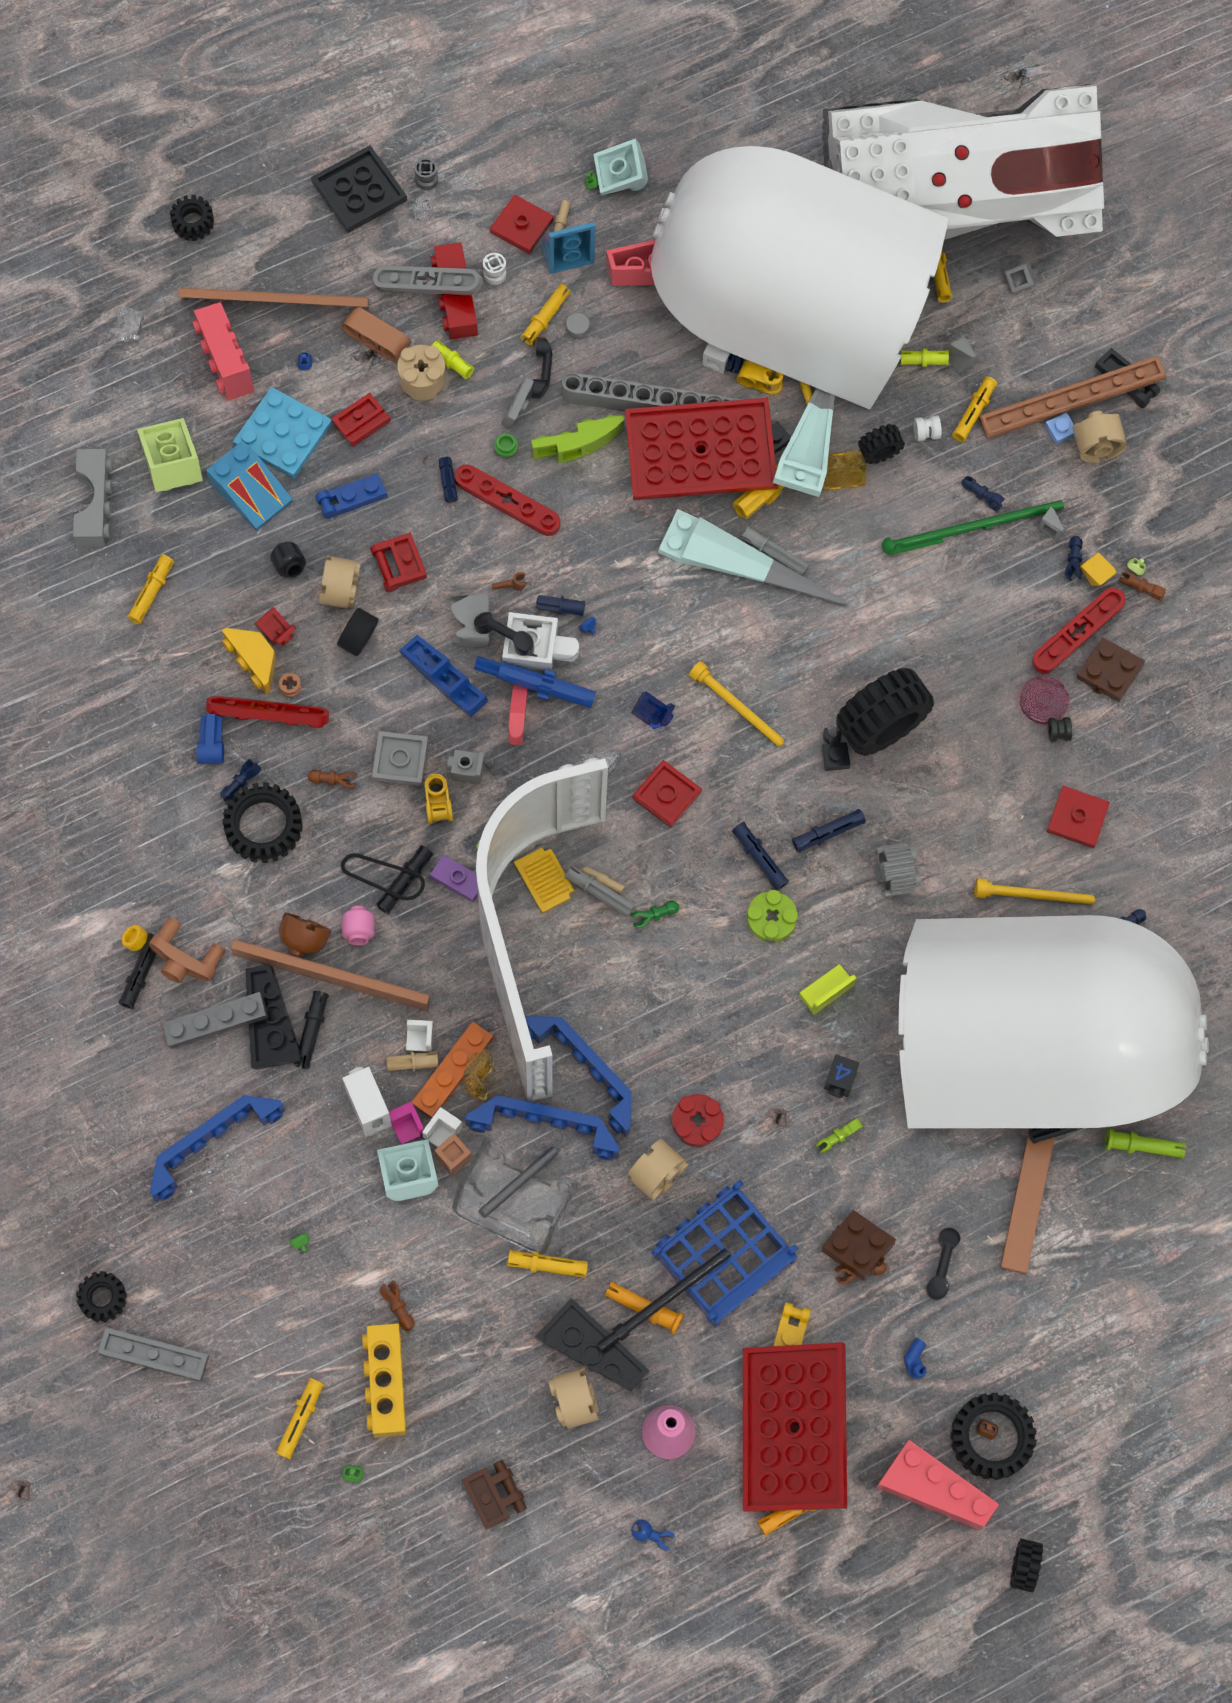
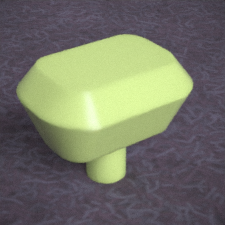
(1136, 566)

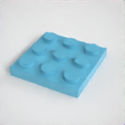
(283, 432)

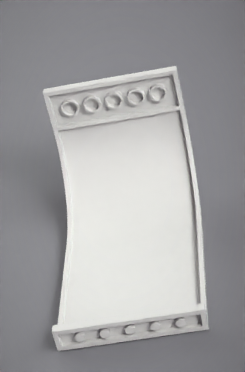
(533, 811)

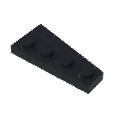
(273, 1038)
(577, 1335)

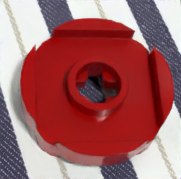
(686, 1129)

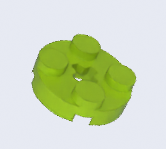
(771, 930)

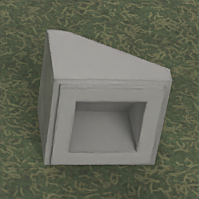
(1020, 277)
(961, 355)
(1051, 525)

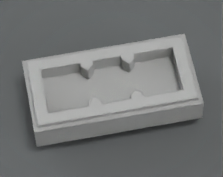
(518, 403)

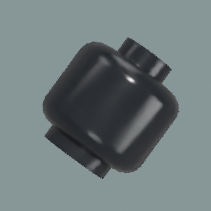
(288, 559)

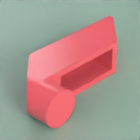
(517, 714)

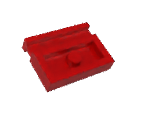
(361, 419)

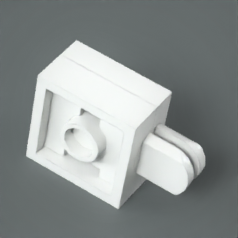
(546, 643)

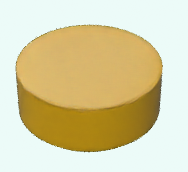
(134, 938)

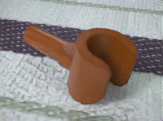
(512, 583)

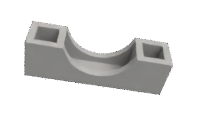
(91, 524)

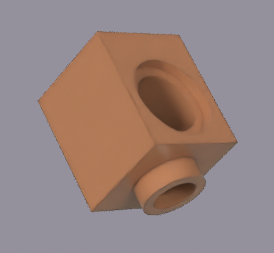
(453, 1155)

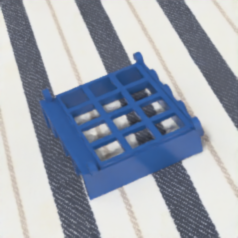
(751, 1283)

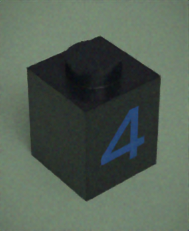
(841, 1076)

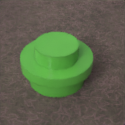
(506, 445)

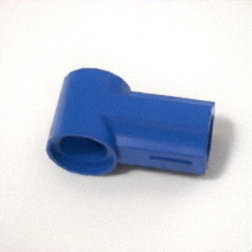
(210, 748)

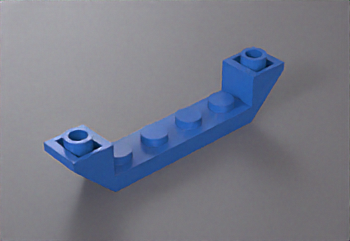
(542, 1026)
(265, 1109)
(483, 1117)

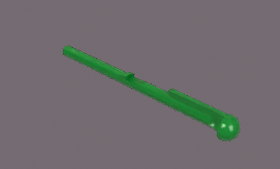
(935, 537)

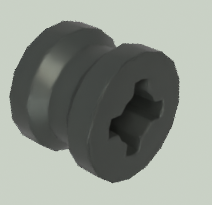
(1059, 729)

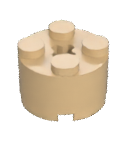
(421, 372)
(1099, 437)
(339, 582)
(657, 1169)
(575, 1398)

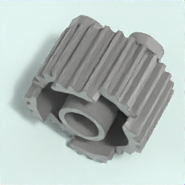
(896, 869)

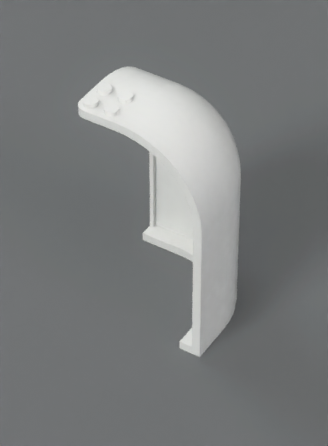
(796, 267)
(1045, 1023)

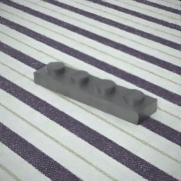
(215, 1020)
(153, 1354)

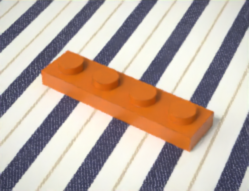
(451, 1070)

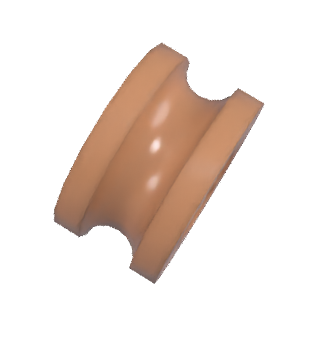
(292, 692)

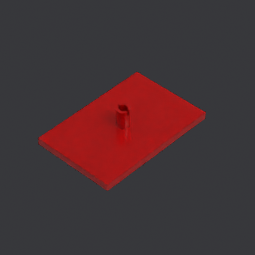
(700, 448)
(794, 1427)

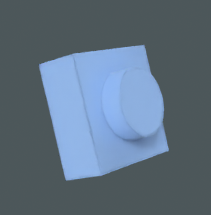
(1060, 428)

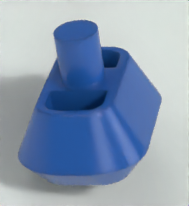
(304, 361)
(588, 625)

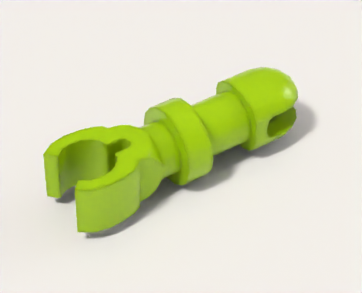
(839, 1135)

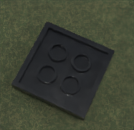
(359, 189)

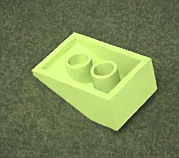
(170, 455)

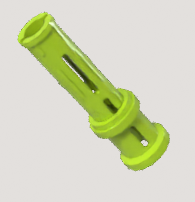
(1132, 1142)

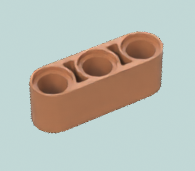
(375, 334)

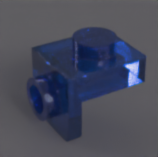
(653, 711)

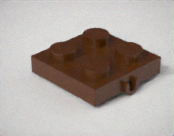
(1110, 669)
(858, 1245)

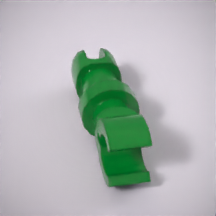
(655, 913)

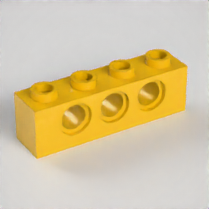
(387, 1337)

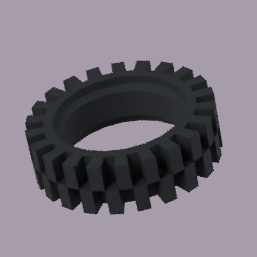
(270, 849)
(1021, 1421)

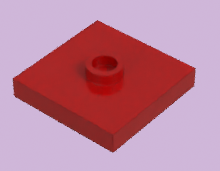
(521, 224)
(667, 793)
(1078, 816)

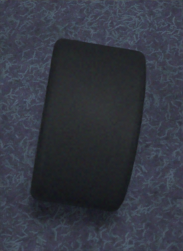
(357, 632)

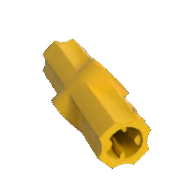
(752, 501)

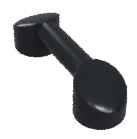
(541, 386)
(522, 640)
(938, 1285)

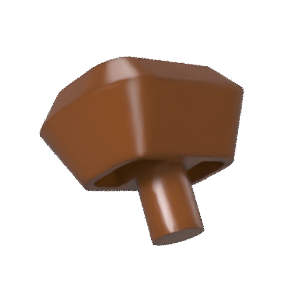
(987, 1429)

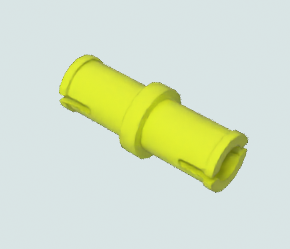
(925, 357)
(454, 361)

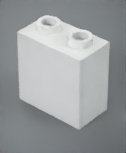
(367, 1101)

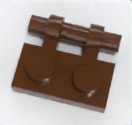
(486, 1497)

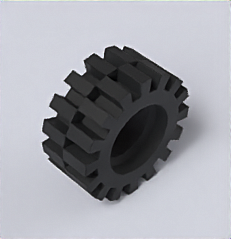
(192, 206)
(881, 444)
(90, 1285)
(1026, 1565)

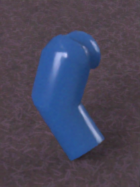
(912, 1359)

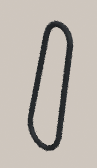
(378, 886)

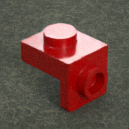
(275, 627)

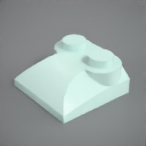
(621, 168)
(408, 1170)

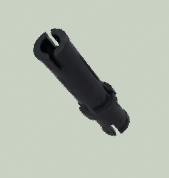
(404, 879)
(129, 997)
(314, 1018)

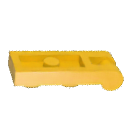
(790, 1334)

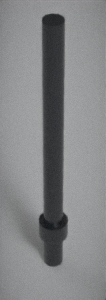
(621, 1331)

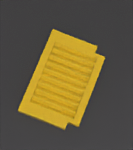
(544, 879)

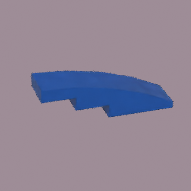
(443, 675)

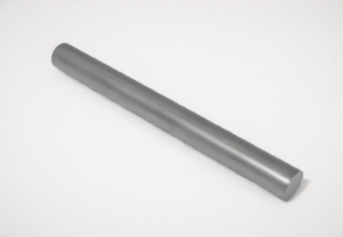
(518, 1182)

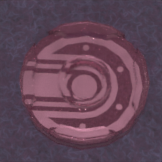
(1044, 699)

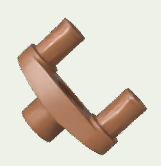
(180, 963)

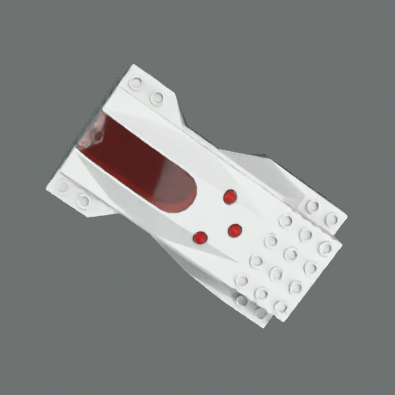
(981, 166)

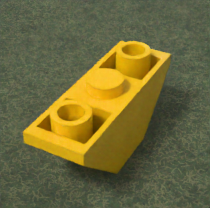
(253, 655)

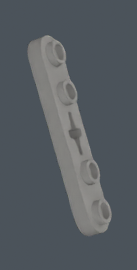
(409, 280)

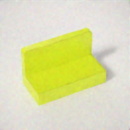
(827, 989)

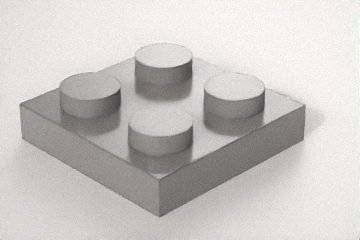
(400, 758)

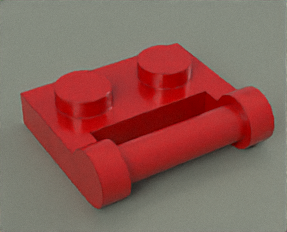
(406, 560)

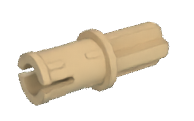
(412, 1061)

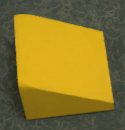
(1097, 569)

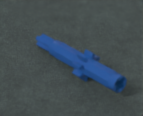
(544, 684)

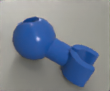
(646, 1532)

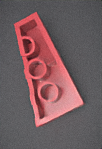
(630, 264)
(224, 351)
(929, 1483)

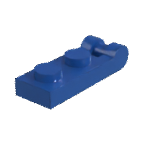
(351, 496)

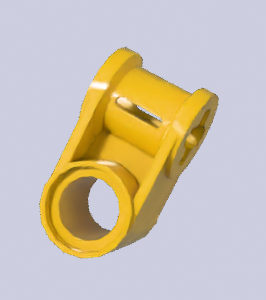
(760, 378)
(438, 803)

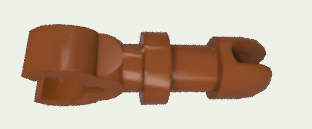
(1142, 585)
(332, 778)
(850, 1276)
(405, 1321)

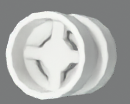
(494, 268)
(927, 428)

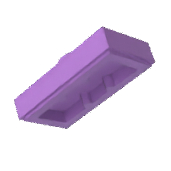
(456, 878)

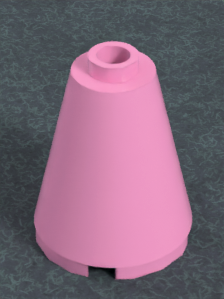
(666, 1441)

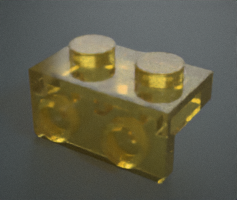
(845, 470)
(478, 1068)

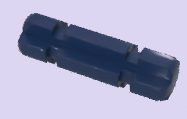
(448, 479)

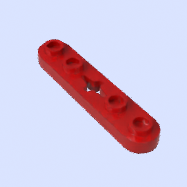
(522, 509)
(1062, 645)
(264, 710)

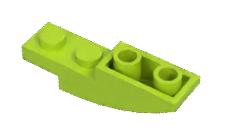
(588, 438)

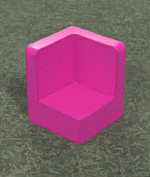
(406, 1123)

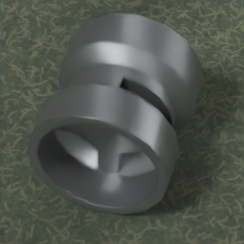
(426, 173)

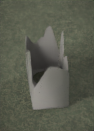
(465, 610)

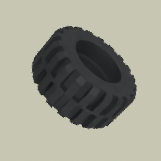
(884, 711)

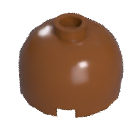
(302, 935)

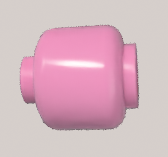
(358, 925)

